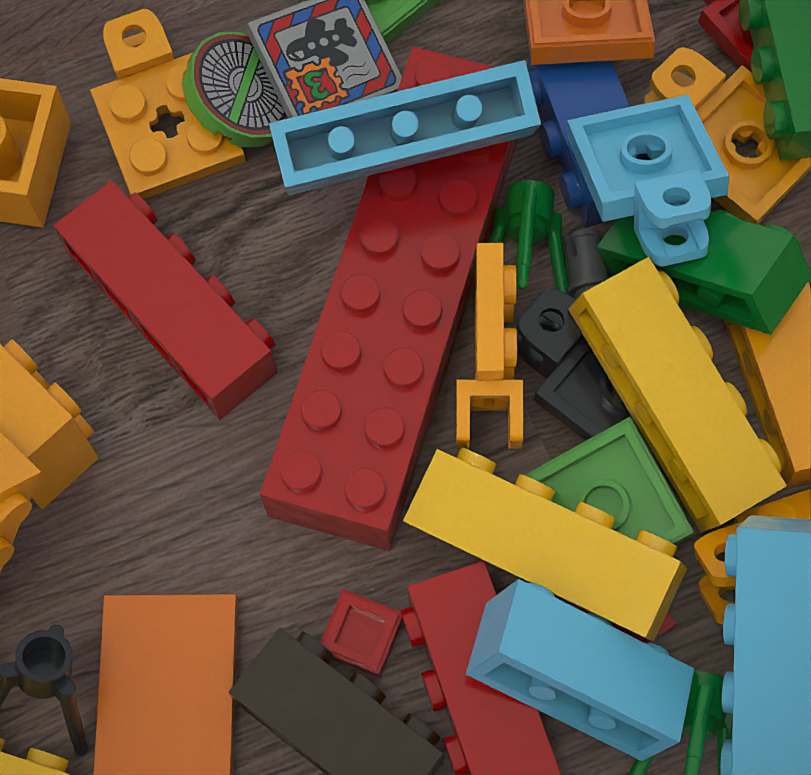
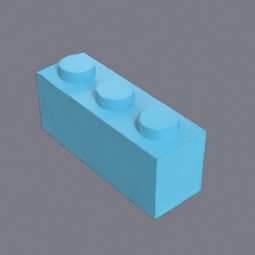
(581, 670)

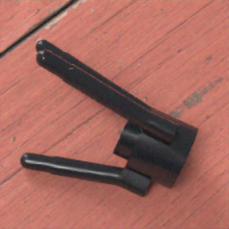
(45, 671)

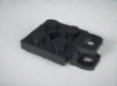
(574, 377)

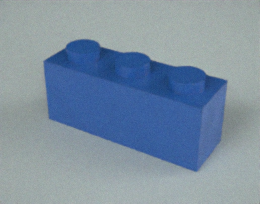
(569, 93)

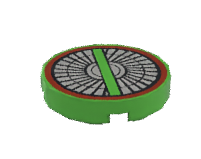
(231, 90)

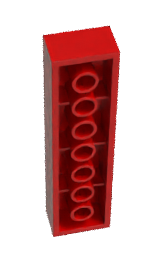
(386, 336)

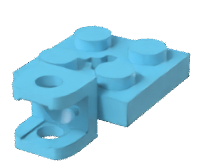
(663, 193)

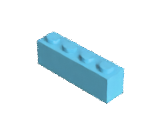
(405, 127)
(771, 648)

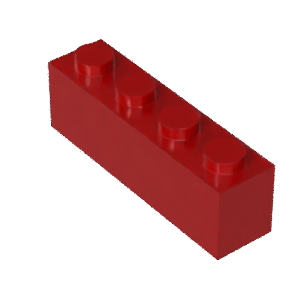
(167, 298)
(489, 728)

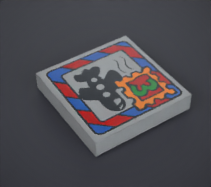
(323, 55)

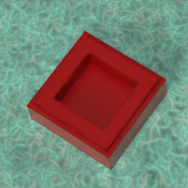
(361, 633)

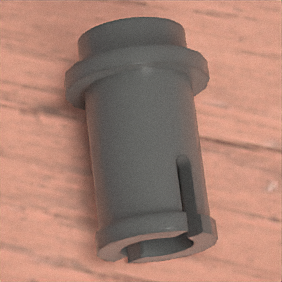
(585, 261)

